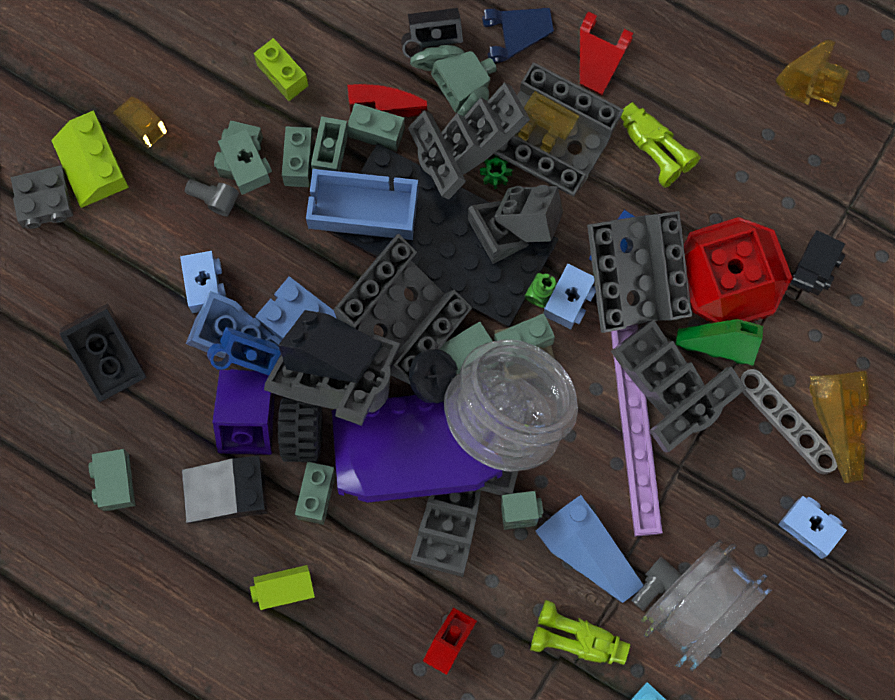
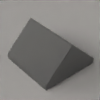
(493, 236)

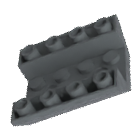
(592, 132)
(649, 268)
(381, 301)

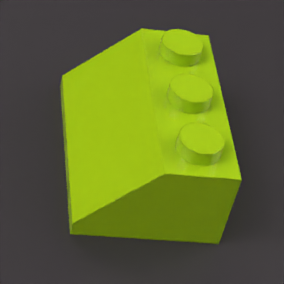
(88, 160)

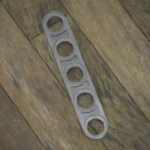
(801, 426)

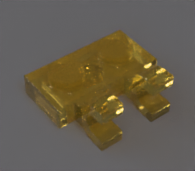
(551, 117)

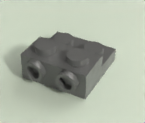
(41, 197)

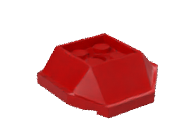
(726, 296)

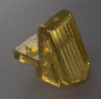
(814, 76)

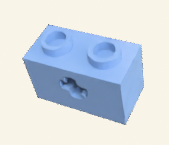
(194, 269)
(571, 282)
(798, 524)

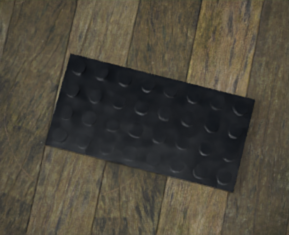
(450, 248)

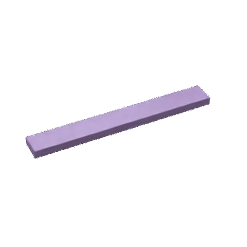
(637, 448)

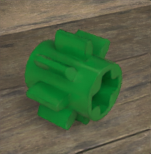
(495, 178)

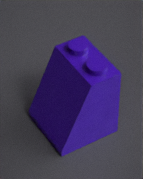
(243, 413)

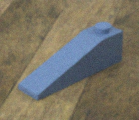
(221, 313)
(585, 544)

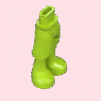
(650, 136)
(592, 641)

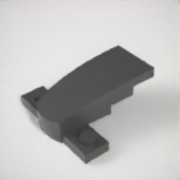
(467, 138)
(674, 385)
(349, 398)
(449, 526)

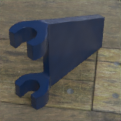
(519, 29)

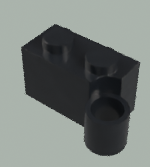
(432, 29)
(817, 263)

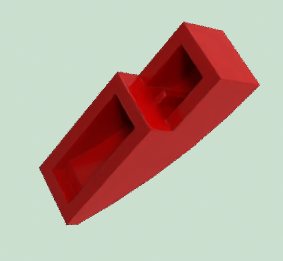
(386, 99)

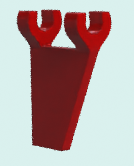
(598, 56)

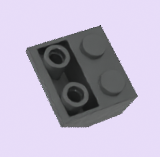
(531, 212)

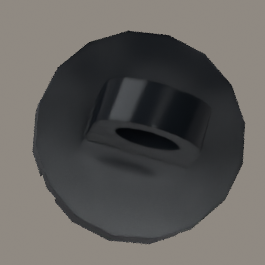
(431, 375)

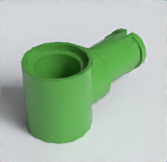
(541, 290)

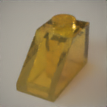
(141, 121)

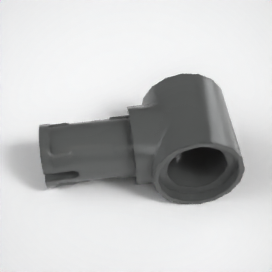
(218, 198)
(659, 579)

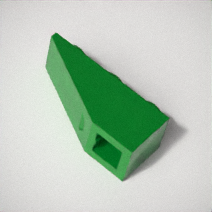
(725, 339)

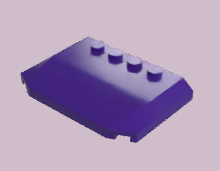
(404, 454)

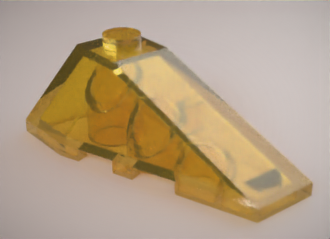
(839, 406)

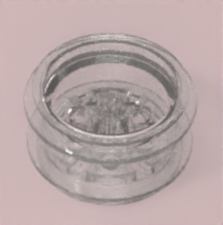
(510, 405)
(705, 605)

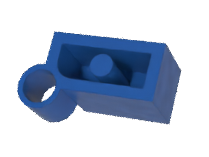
(245, 351)

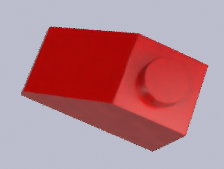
(449, 641)

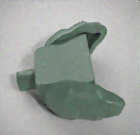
(457, 74)

